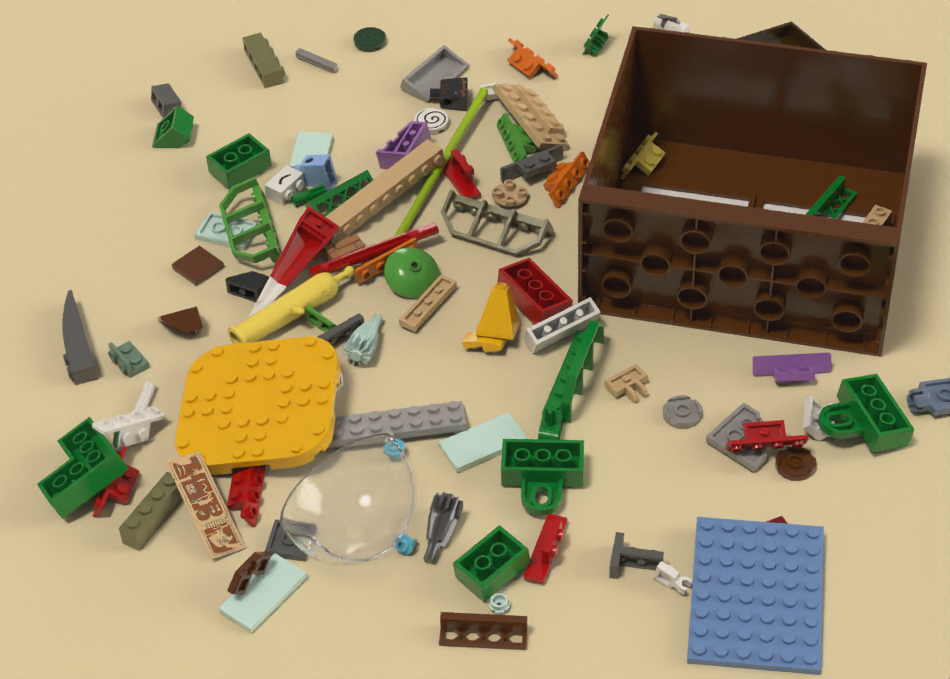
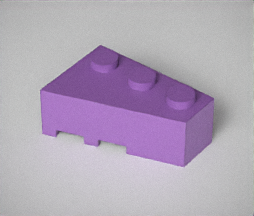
(407, 140)

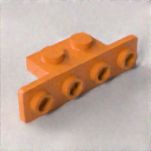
(526, 62)
(565, 178)
(376, 265)

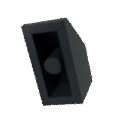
(246, 285)

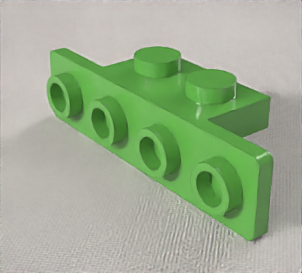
(515, 139)

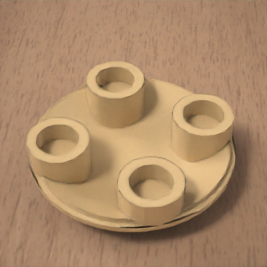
(509, 194)

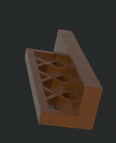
(483, 626)

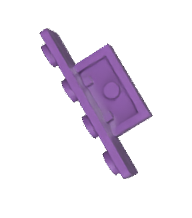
(792, 366)

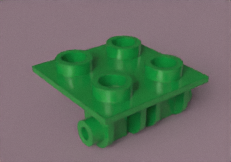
(597, 39)

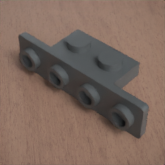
(533, 164)

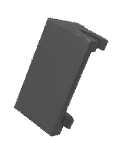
(164, 98)

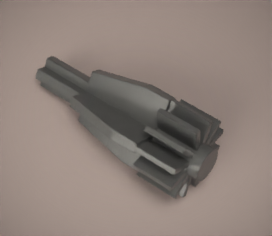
(441, 523)

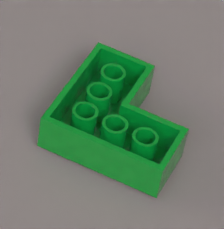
(90, 468)

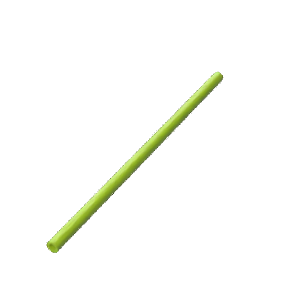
(422, 196)

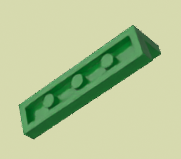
(336, 192)
(831, 197)

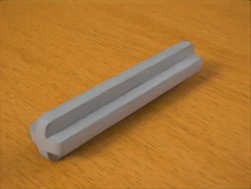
(316, 60)

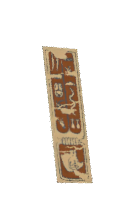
(205, 505)

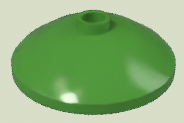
(407, 280)

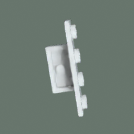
(129, 428)

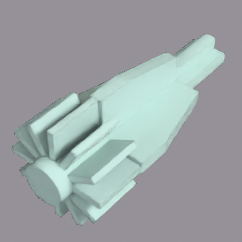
(363, 341)

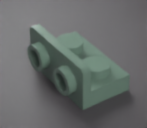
(128, 358)

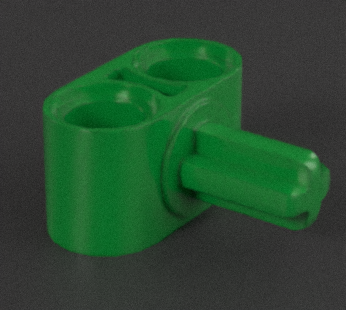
(550, 424)

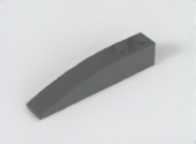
(76, 345)

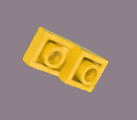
(488, 344)

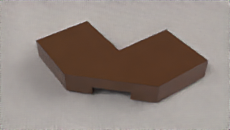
(254, 564)

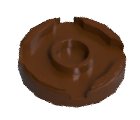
(795, 463)

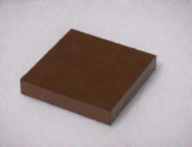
(197, 265)

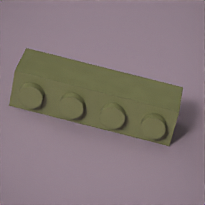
(263, 60)
(150, 513)

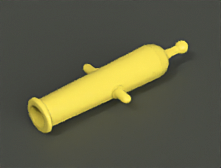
(288, 307)

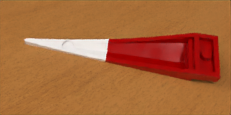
(305, 243)

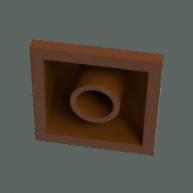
(183, 321)

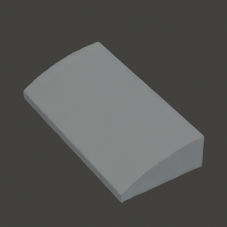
(439, 66)

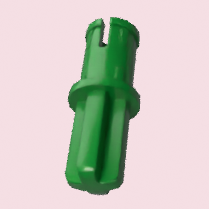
(308, 195)

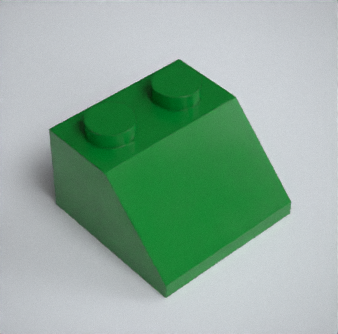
(173, 129)

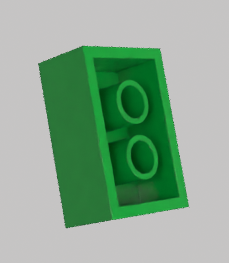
(238, 161)
(491, 563)

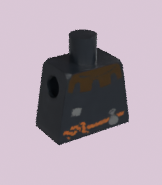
(452, 93)

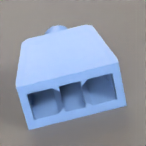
(318, 171)

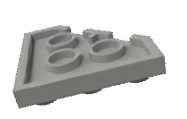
(731, 430)

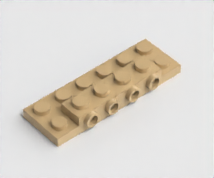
(532, 115)

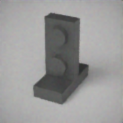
(632, 557)

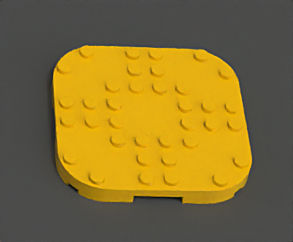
(260, 404)

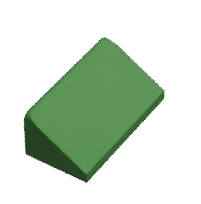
(319, 320)

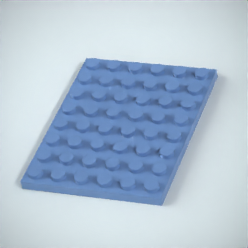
(757, 596)

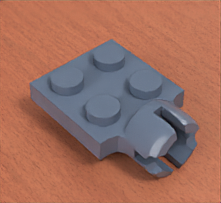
(931, 396)

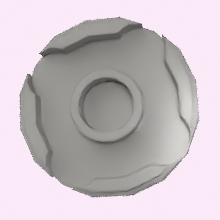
(682, 412)

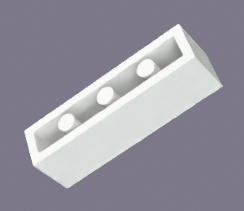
(561, 325)

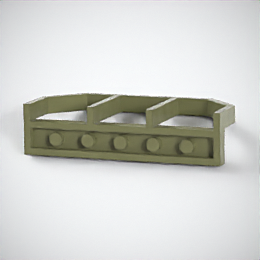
(493, 212)

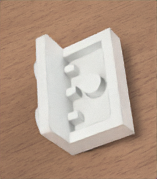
(810, 421)

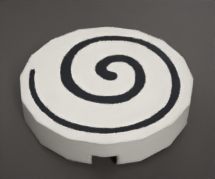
(435, 118)

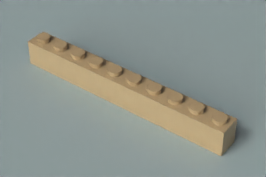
(384, 189)

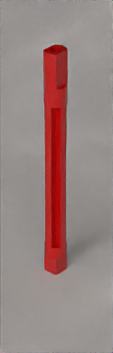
(373, 250)

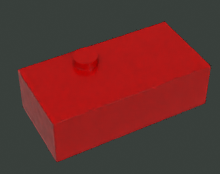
(534, 290)

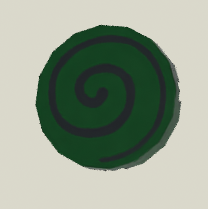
(369, 39)

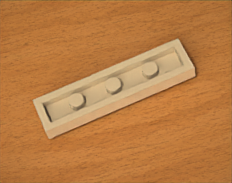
(427, 303)

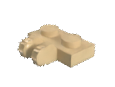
(626, 381)

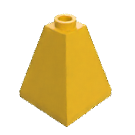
(500, 314)

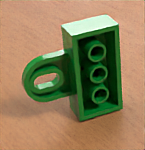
(867, 413)
(542, 467)

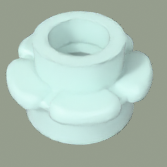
(501, 599)

